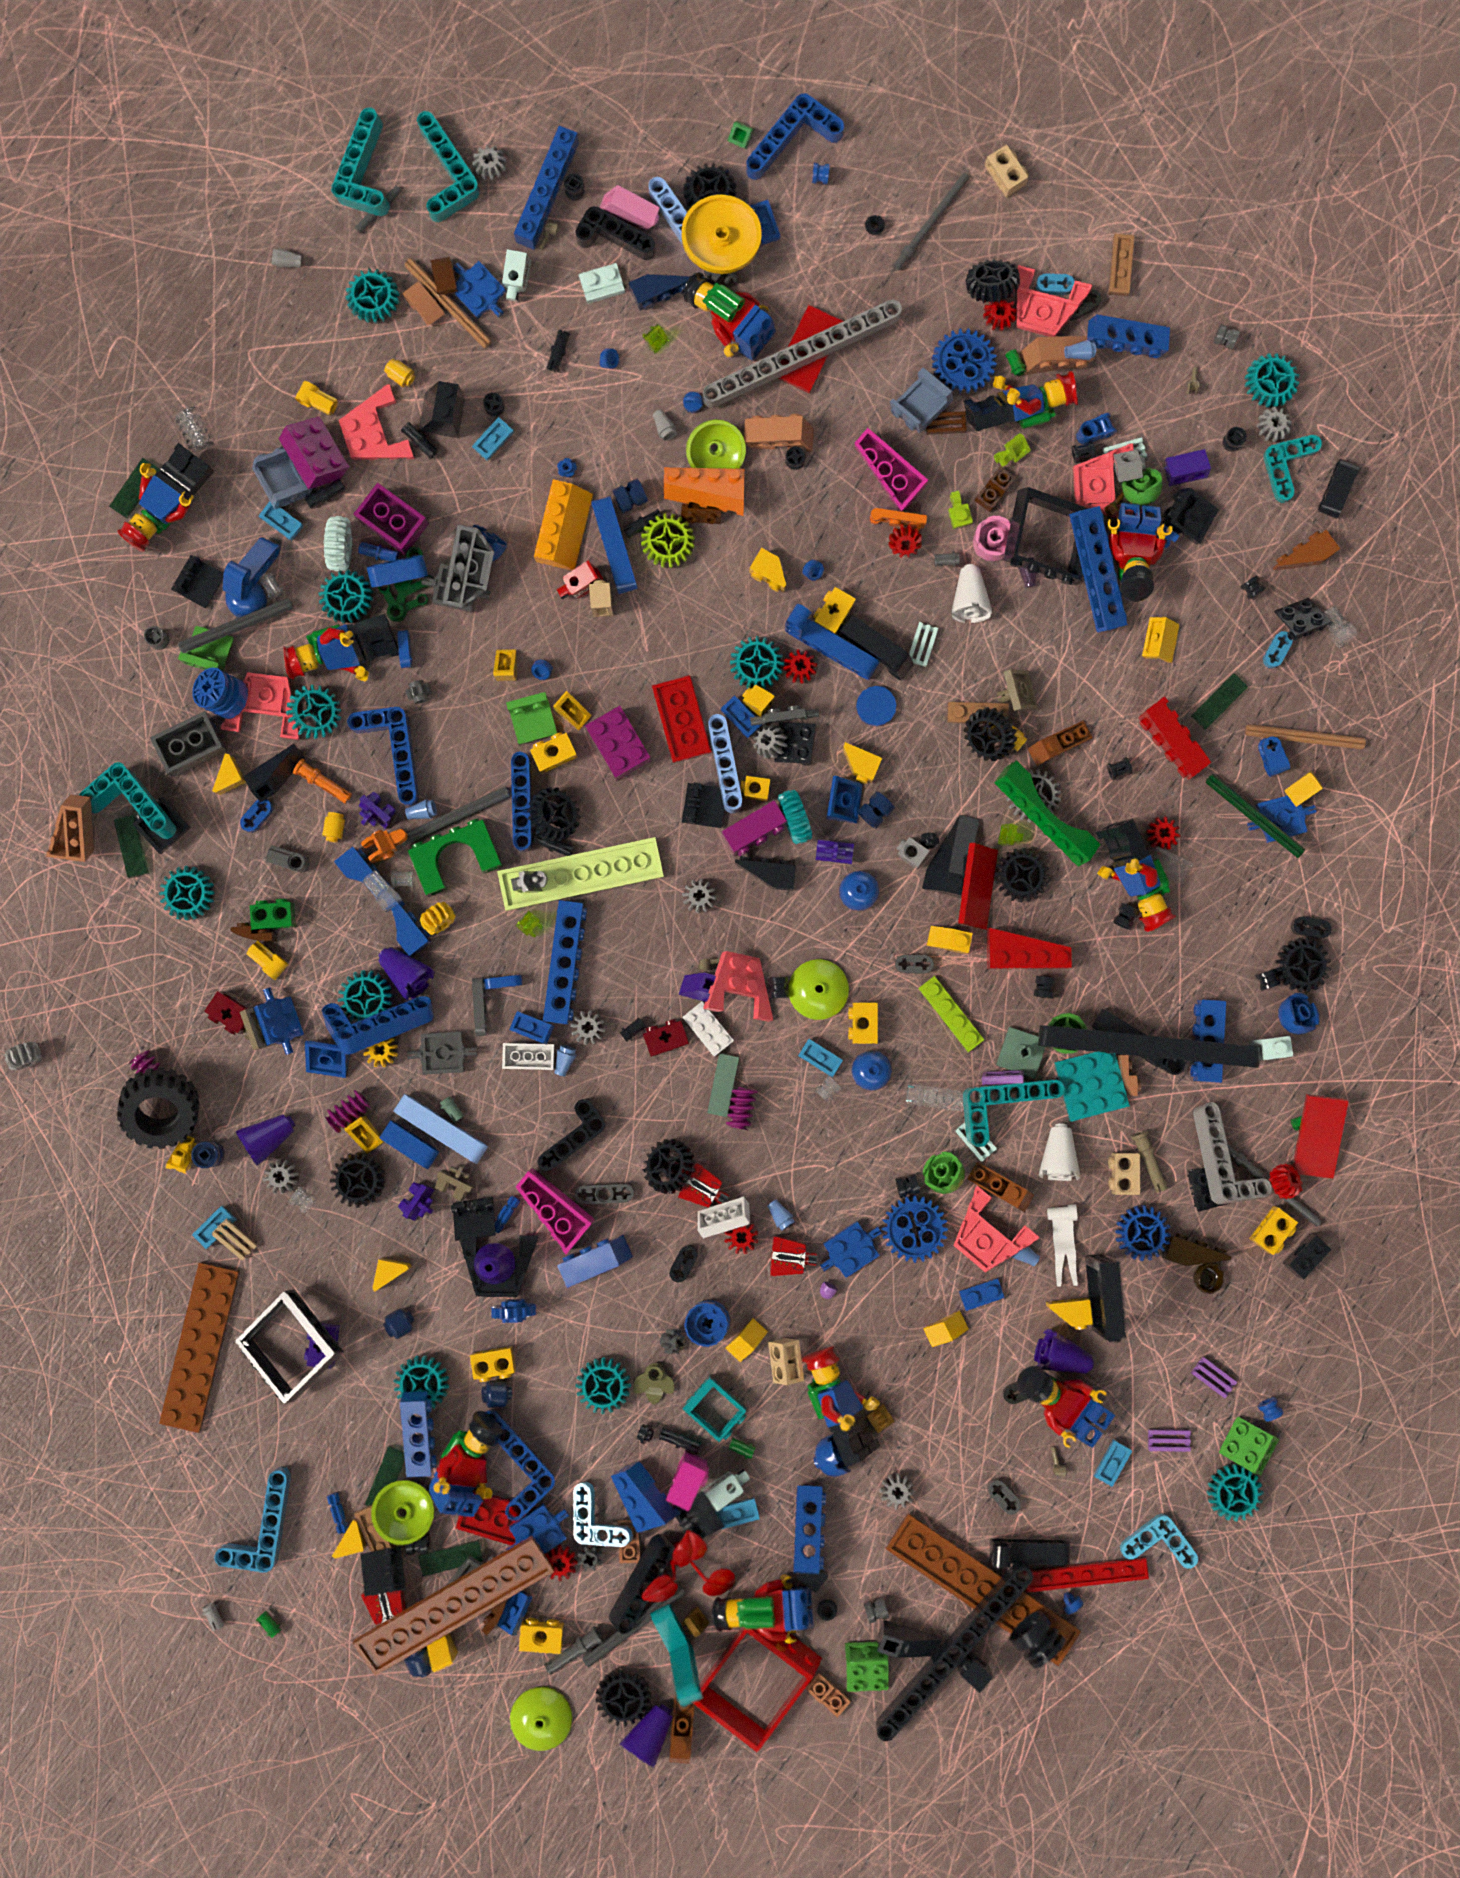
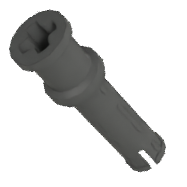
(582, 1646)

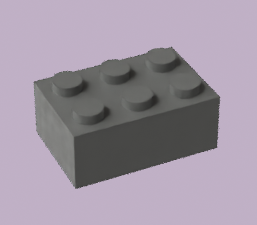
(188, 744)

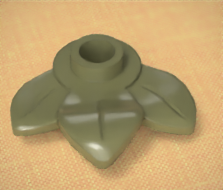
(652, 1385)

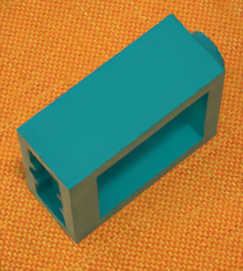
(698, 1395)

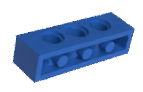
(1156, 336)
(1216, 1032)
(417, 1464)
(802, 1563)

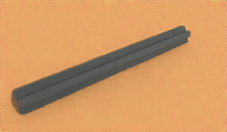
(235, 625)
(456, 815)
(617, 1638)

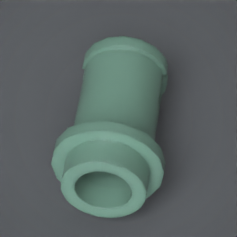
(451, 1109)

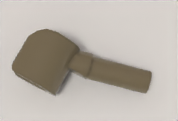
(551, 228)
(1193, 384)
(704, 964)
(1058, 1470)

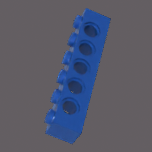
(546, 187)
(1090, 562)
(551, 1012)

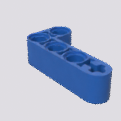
(242, 577)

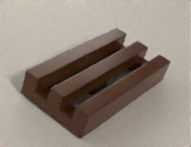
(943, 415)

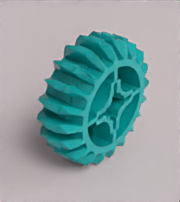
(364, 299)
(1272, 365)
(345, 580)
(748, 663)
(321, 708)
(796, 816)
(180, 896)
(366, 1007)
(414, 1376)
(588, 1396)
(1230, 1499)

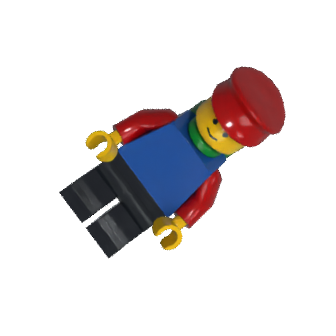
(1022, 404)
(165, 496)
(343, 648)
(1137, 872)
(840, 1406)

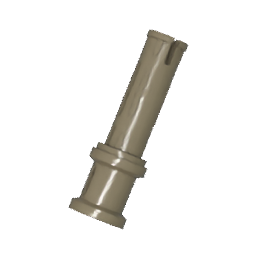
(1147, 1152)

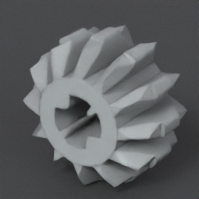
(491, 168)
(1281, 426)
(776, 744)
(694, 891)
(592, 1033)
(23, 1056)
(274, 1181)
(902, 1497)

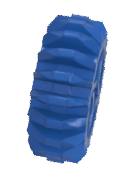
(1152, 1248)

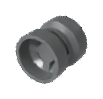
(1226, 336)
(151, 637)
(876, 1610)

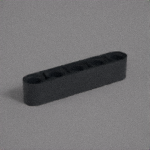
(649, 1567)

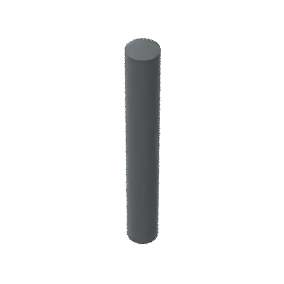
(370, 217)

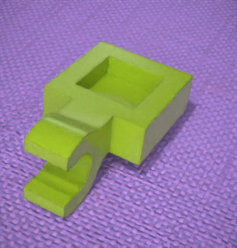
(1015, 450)
(959, 513)

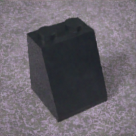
(442, 410)

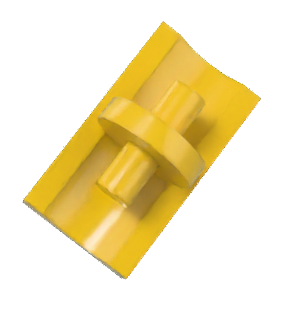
(181, 1156)

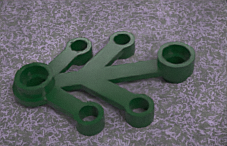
(405, 589)

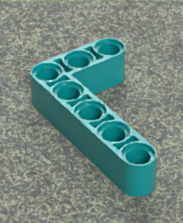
(451, 165)
(358, 166)
(119, 780)
(1004, 1096)
(681, 1655)

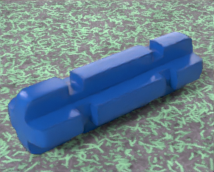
(506, 1213)
(337, 1513)

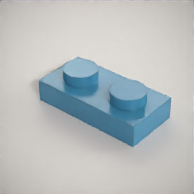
(493, 439)
(281, 521)
(820, 1058)
(204, 1232)
(1112, 1463)
(738, 1513)

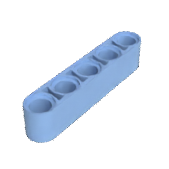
(667, 196)
(725, 754)
(440, 1128)

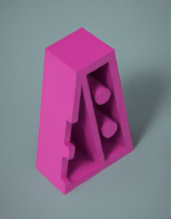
(688, 1478)

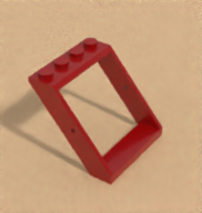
(794, 1654)

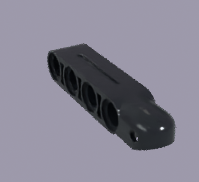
(1108, 1022)

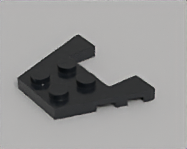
(511, 1286)

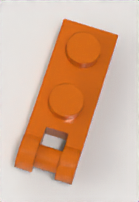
(895, 518)

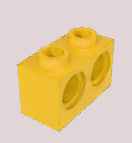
(1269, 1226)
(492, 1357)

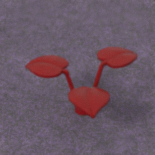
(689, 1549)

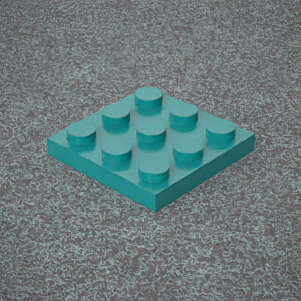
(1091, 1084)

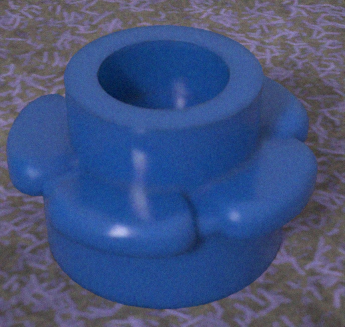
(566, 472)

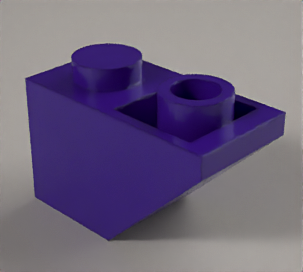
(697, 986)

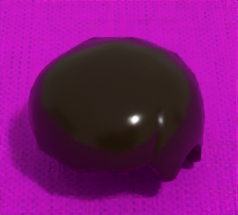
(1208, 1278)

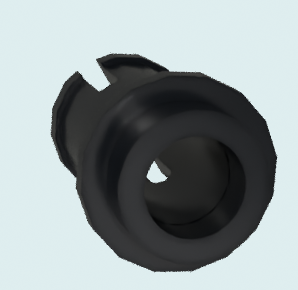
(632, 1030)

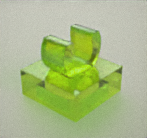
(655, 338)
(1009, 835)
(528, 923)

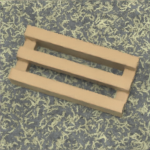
(246, 1250)

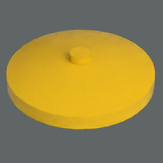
(721, 234)

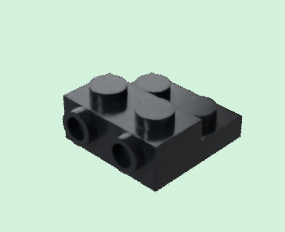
(1190, 515)
(154, 839)

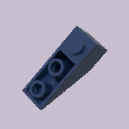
(656, 288)

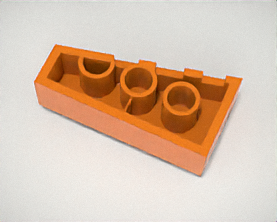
(707, 487)

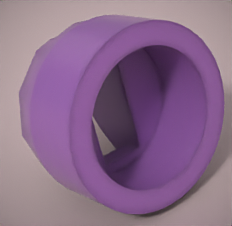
(827, 1290)

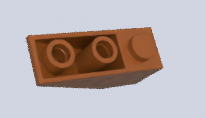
(1312, 553)
(1059, 743)
(1000, 1187)
(681, 1733)

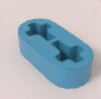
(1053, 280)
(1273, 647)

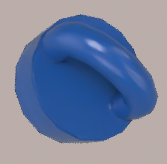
(609, 358)
(693, 402)
(813, 570)
(541, 669)
(1073, 1604)

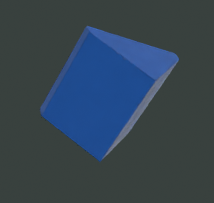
(844, 800)
(325, 1059)

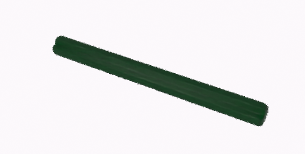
(1255, 816)

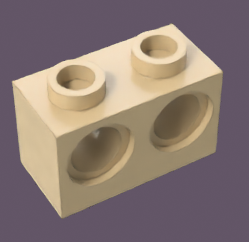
(1002, 172)
(601, 599)
(1131, 1173)
(786, 1361)

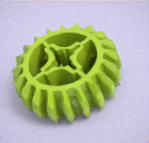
(675, 540)

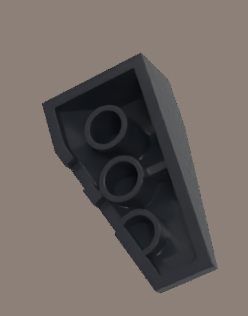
(948, 866)

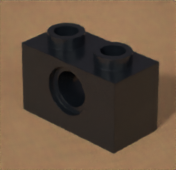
(1307, 1256)
(975, 1671)

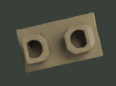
(446, 1179)

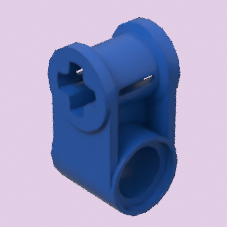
(1099, 427)
(1274, 758)

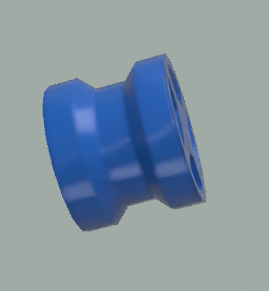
(820, 173)
(1270, 1409)

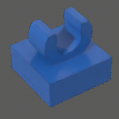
(1173, 536)

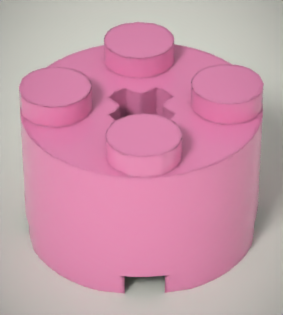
(983, 541)

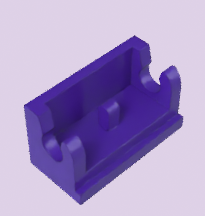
(1187, 467)

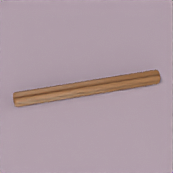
(448, 303)
(1305, 736)

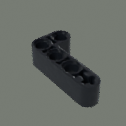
(617, 236)
(875, 644)
(570, 1138)
(1032, 1551)

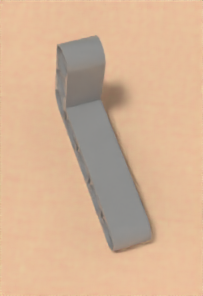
(1221, 1161)

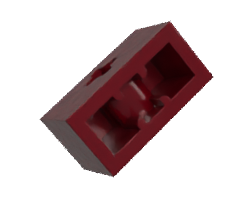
(216, 1012)
(657, 1046)

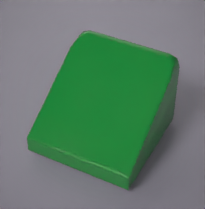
(740, 134)

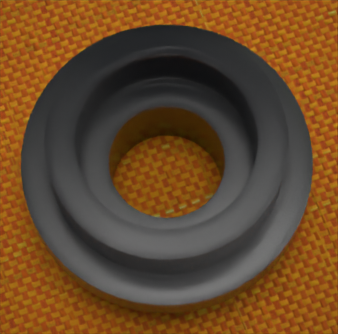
(874, 219)
(929, 840)
(645, 1433)
(830, 1615)

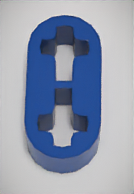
(404, 646)
(260, 818)
(502, 982)

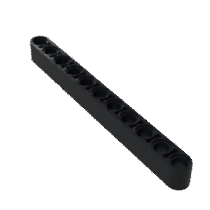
(1149, 1046)
(951, 1661)

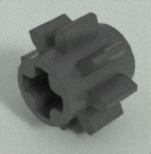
(418, 692)
(672, 1341)
(587, 1563)

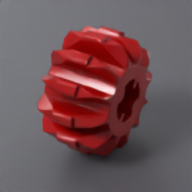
(1000, 321)
(905, 533)
(792, 667)
(1170, 832)
(1285, 1181)
(748, 1236)
(566, 1559)

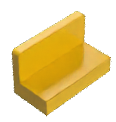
(1160, 639)

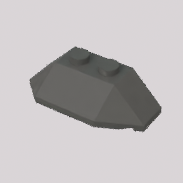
(468, 567)

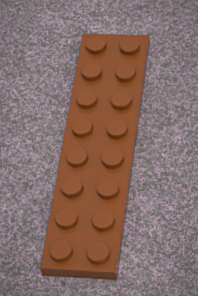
(199, 1347)

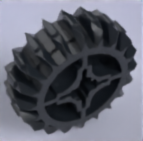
(702, 177)
(992, 281)
(996, 730)
(543, 811)
(1018, 867)
(1301, 957)
(676, 1168)
(342, 1169)
(614, 1697)

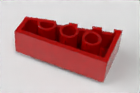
(1174, 739)
(1016, 951)

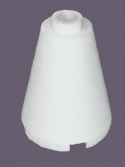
(971, 596)
(1060, 1155)

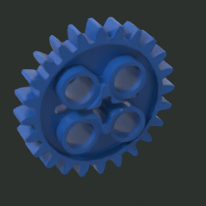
(970, 344)
(932, 1223)

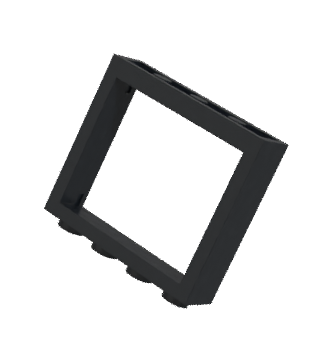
(1052, 503)
(1106, 1297)
(314, 1328)

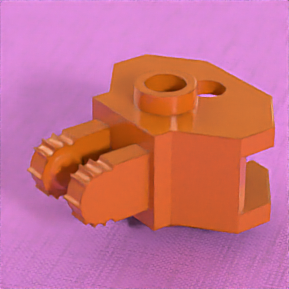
(385, 842)

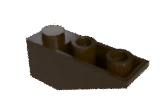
(1189, 1253)

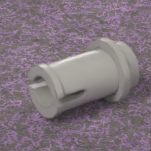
(213, 1616)

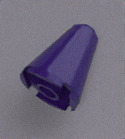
(405, 972)
(265, 1136)
(500, 1258)
(1061, 1354)
(649, 1735)

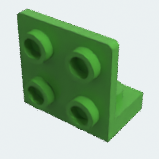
(209, 655)
(532, 718)
(1249, 1446)
(865, 1667)

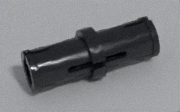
(558, 351)
(419, 440)
(325, 493)
(638, 525)
(557, 846)
(680, 1440)

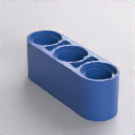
(397, 571)
(409, 1144)

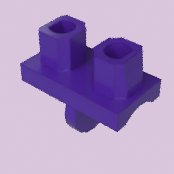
(372, 813)
(834, 852)
(419, 1204)

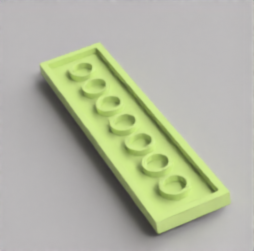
(585, 873)

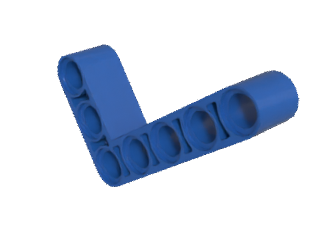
(788, 131)
(827, 643)
(397, 747)
(377, 1028)
(521, 1461)

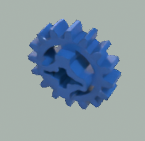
(513, 1310)

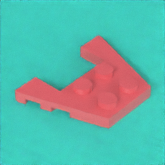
(1044, 312)
(365, 433)
(1096, 481)
(268, 697)
(740, 976)
(983, 1242)

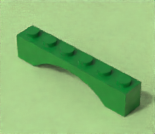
(1019, 787)

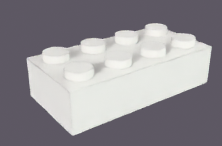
(708, 1029)
(528, 1056)
(723, 1217)

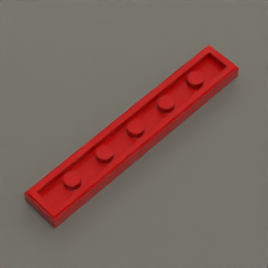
(1088, 1574)

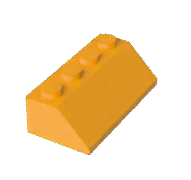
(563, 525)

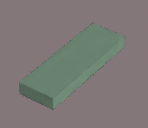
(723, 1085)

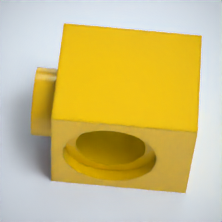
(762, 795)

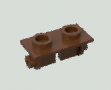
(693, 514)

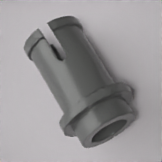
(946, 559)

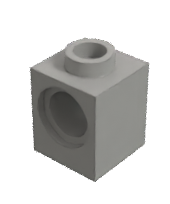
(1128, 465)
(913, 861)

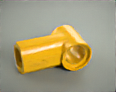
(311, 396)
(271, 963)

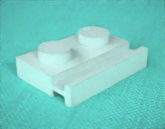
(601, 283)

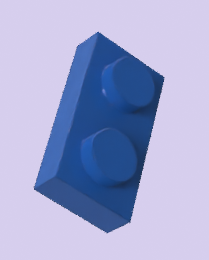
(767, 221)
(739, 716)
(531, 1027)
(981, 1294)
(514, 1612)

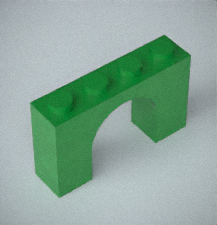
(426, 855)

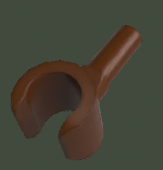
(1111, 509)

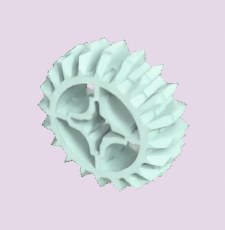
(338, 543)

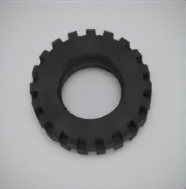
(152, 1130)

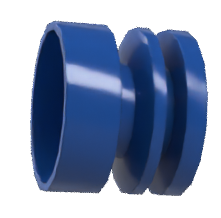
(220, 693)
(704, 1334)

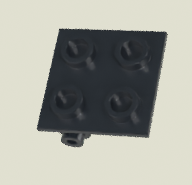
(198, 581)
(1302, 618)
(799, 743)
(703, 806)
(1201, 1190)
(473, 1218)
(700, 1517)
(383, 1571)

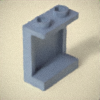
(922, 401)
(279, 478)

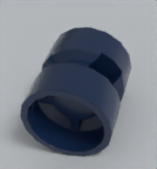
(630, 495)
(881, 805)
(207, 1154)

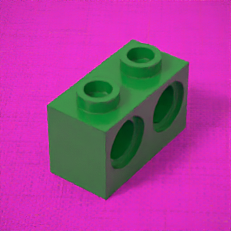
(272, 919)

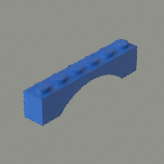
(409, 934)

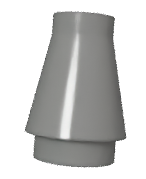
(284, 258)
(664, 426)

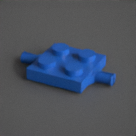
(479, 290)
(1284, 815)
(278, 1021)
(851, 1249)
(542, 1526)

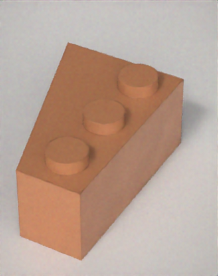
(1048, 354)
(778, 432)
(73, 830)

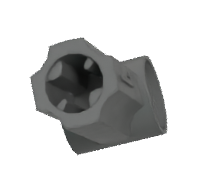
(287, 859)

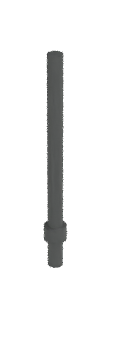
(908, 251)
(1240, 1159)

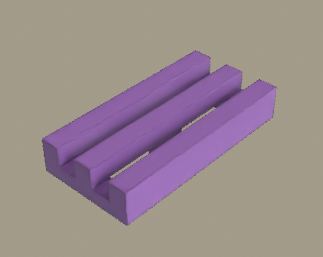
(1003, 1077)
(1228, 1388)
(1186, 1440)

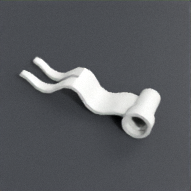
(1063, 1239)

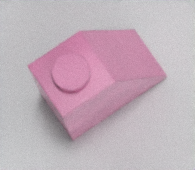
(630, 208)

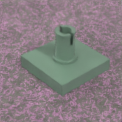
(1020, 1052)

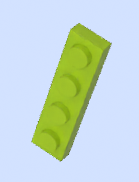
(951, 1014)

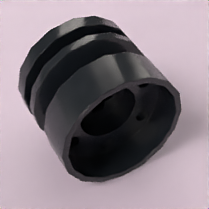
(1037, 1639)

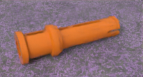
(314, 776)

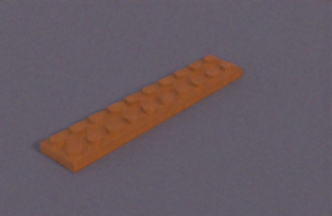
(967, 1577)
(453, 1605)

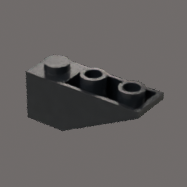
(272, 774)
(774, 875)
(906, 1642)

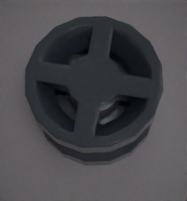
(490, 401)
(795, 453)
(1253, 587)
(1267, 979)

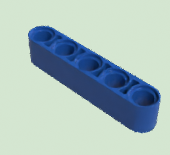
(614, 545)
(518, 792)

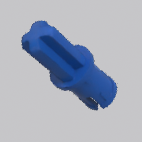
(378, 552)

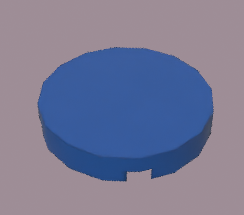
(876, 706)

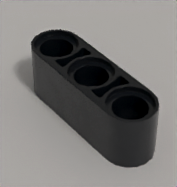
(1338, 488)

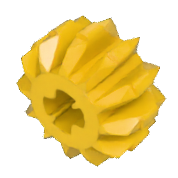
(437, 918)
(382, 1057)

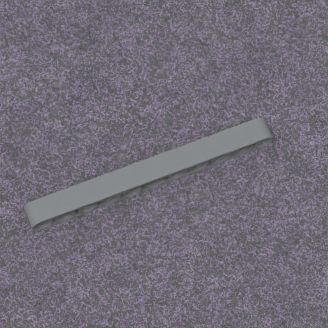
(807, 345)

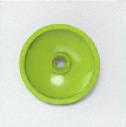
(730, 443)
(815, 1004)
(418, 1515)
(543, 1705)

